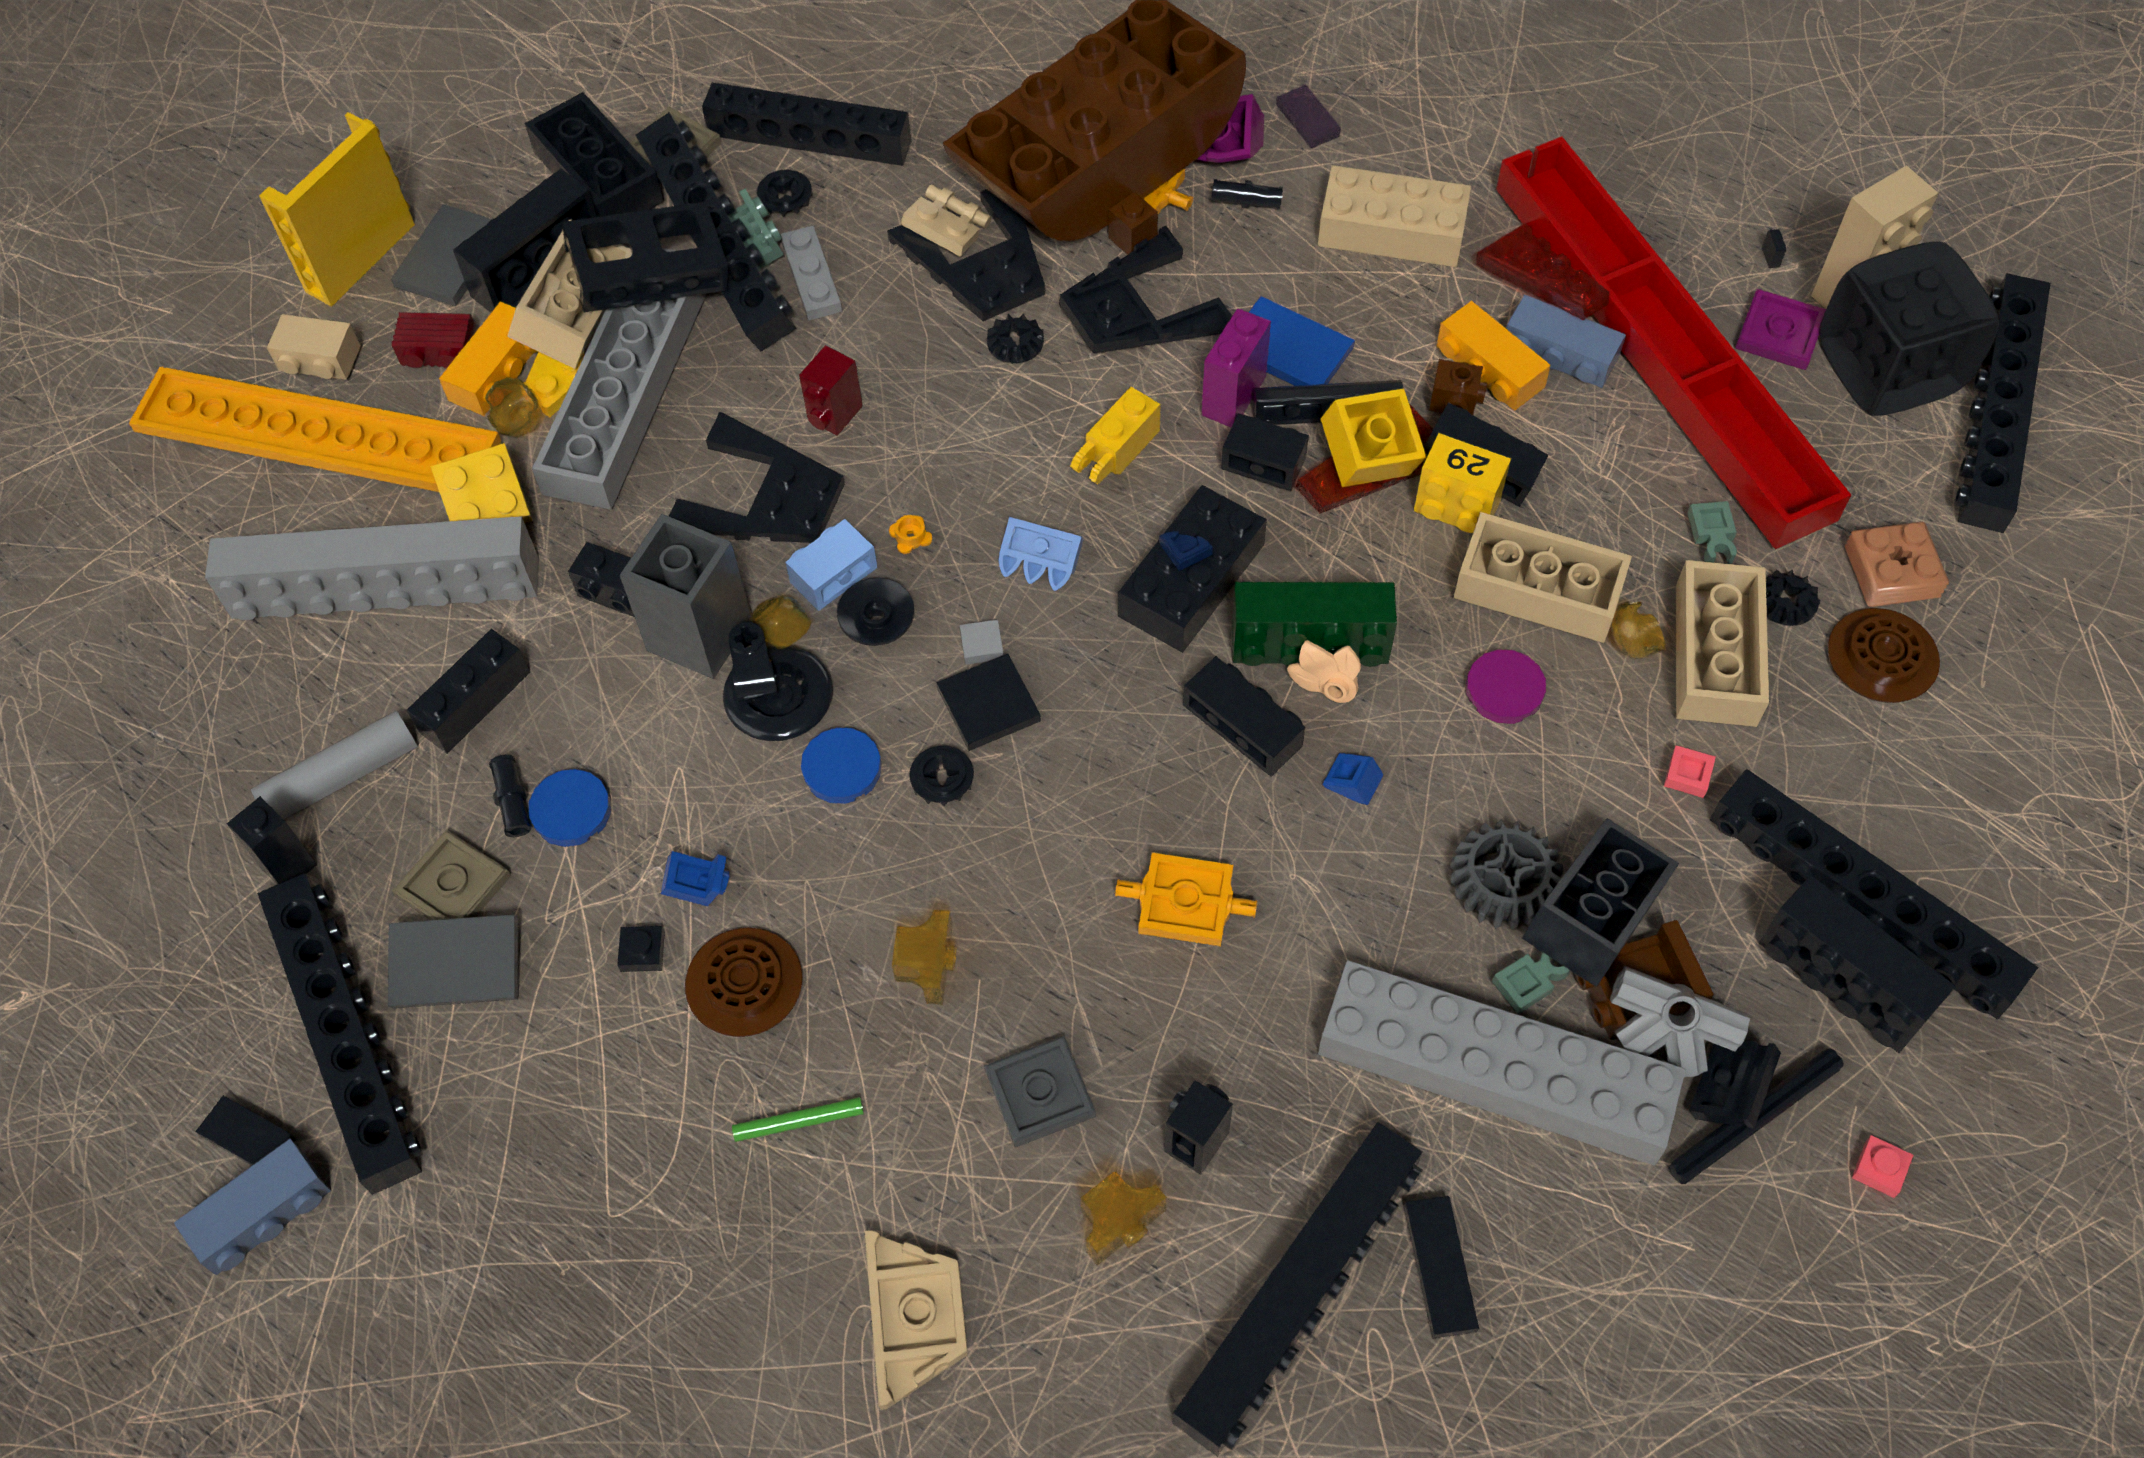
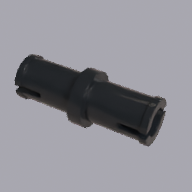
(1247, 194)
(509, 796)

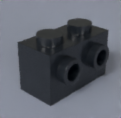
(1264, 452)
(598, 578)
(1197, 1125)

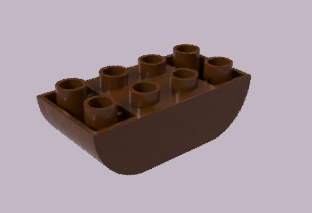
(1105, 120)

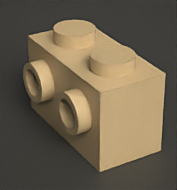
(313, 347)

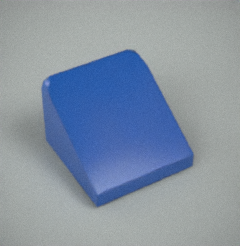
(1354, 777)

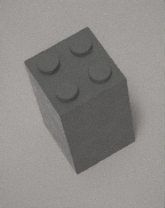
(686, 595)

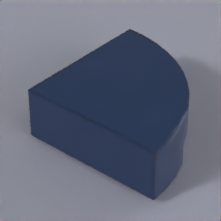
(1185, 549)

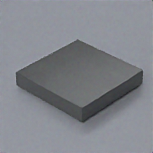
(1039, 1091)

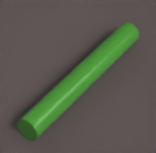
(797, 1119)

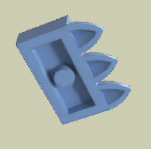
(1039, 549)

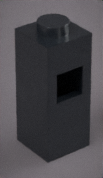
(271, 842)

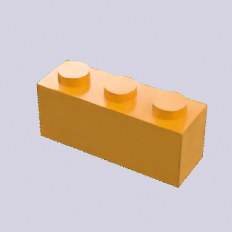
(484, 361)
(1509, 365)

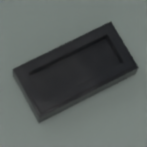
(241, 1131)

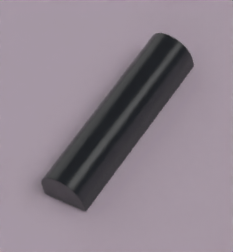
(1309, 402)

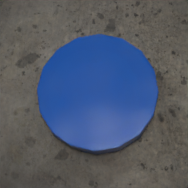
(841, 765)
(569, 807)

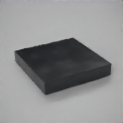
(988, 702)

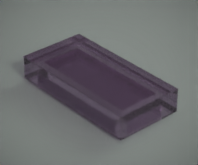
(1308, 116)

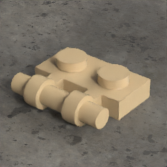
(940, 225)

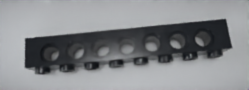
(687, 181)
(2003, 406)
(1892, 892)
(375, 1164)

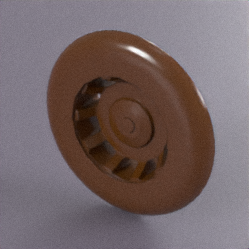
(1887, 646)
(742, 976)

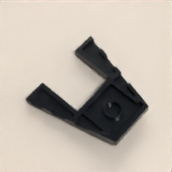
(987, 280)
(1114, 315)
(791, 501)

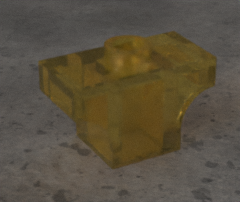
(925, 955)
(1119, 1215)

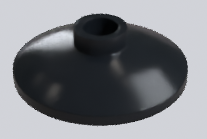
(871, 599)

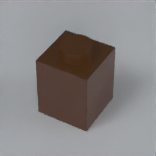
(1132, 222)

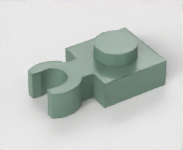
(1713, 525)
(1528, 982)

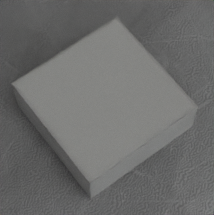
(981, 641)

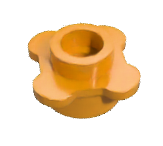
(910, 525)

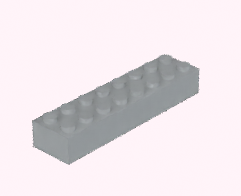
(613, 400)
(373, 568)
(1503, 1063)

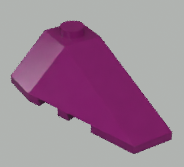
(1242, 134)

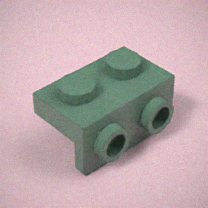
(762, 234)

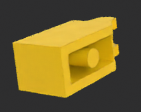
(1119, 435)

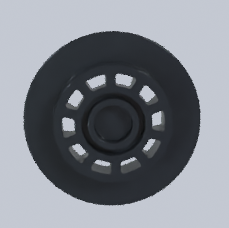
(788, 712)

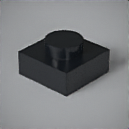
(641, 948)

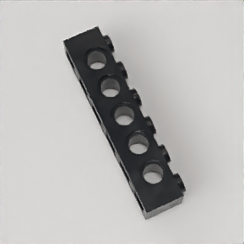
(807, 123)

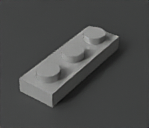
(811, 273)

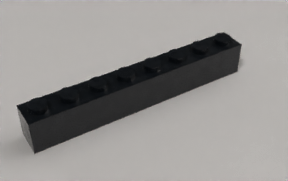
(1296, 1290)

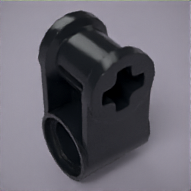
(752, 665)

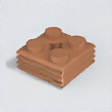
(1896, 564)

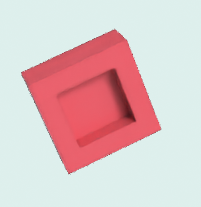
(1689, 771)
(1882, 1166)

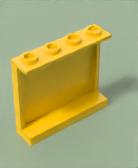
(341, 214)

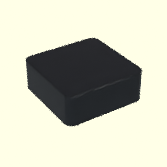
(1774, 248)

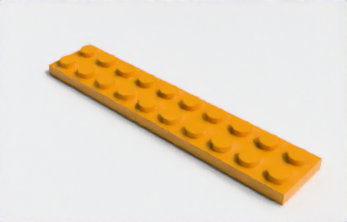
(303, 428)

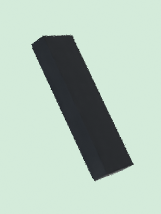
(1441, 1267)

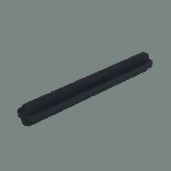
(1776, 1102)

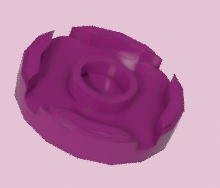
(1505, 686)

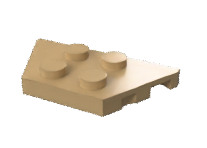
(913, 1314)

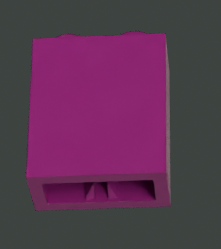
(1235, 367)

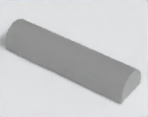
(336, 766)

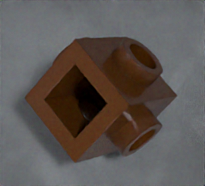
(1459, 385)

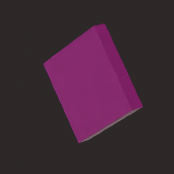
(1781, 329)

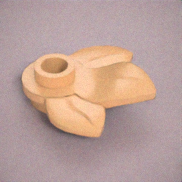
(1326, 672)

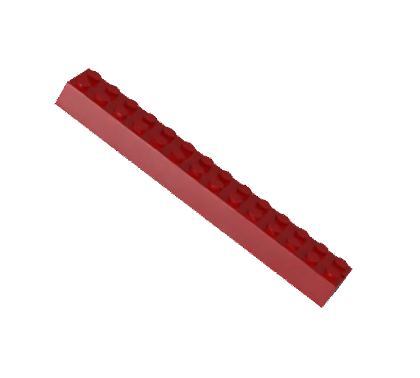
(1677, 347)

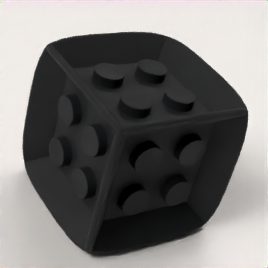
(1908, 328)

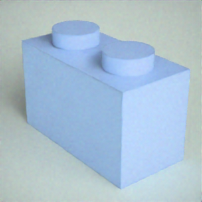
(831, 564)

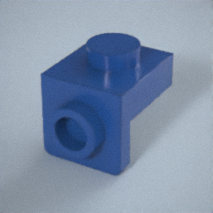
(694, 878)

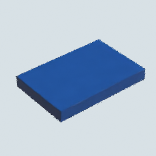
(1301, 348)

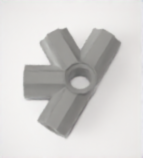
(1680, 1034)

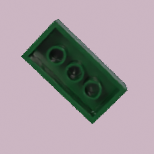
(1278, 617)

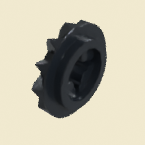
(782, 182)
(1006, 349)
(1782, 609)
(926, 768)

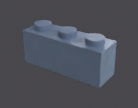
(1566, 341)
(252, 1208)

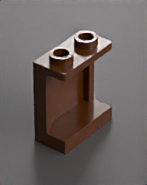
(1660, 956)

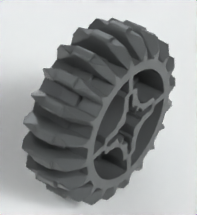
(1521, 857)

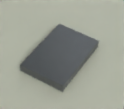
(431, 263)
(453, 961)

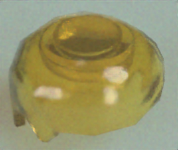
(513, 407)
(781, 620)
(1636, 633)

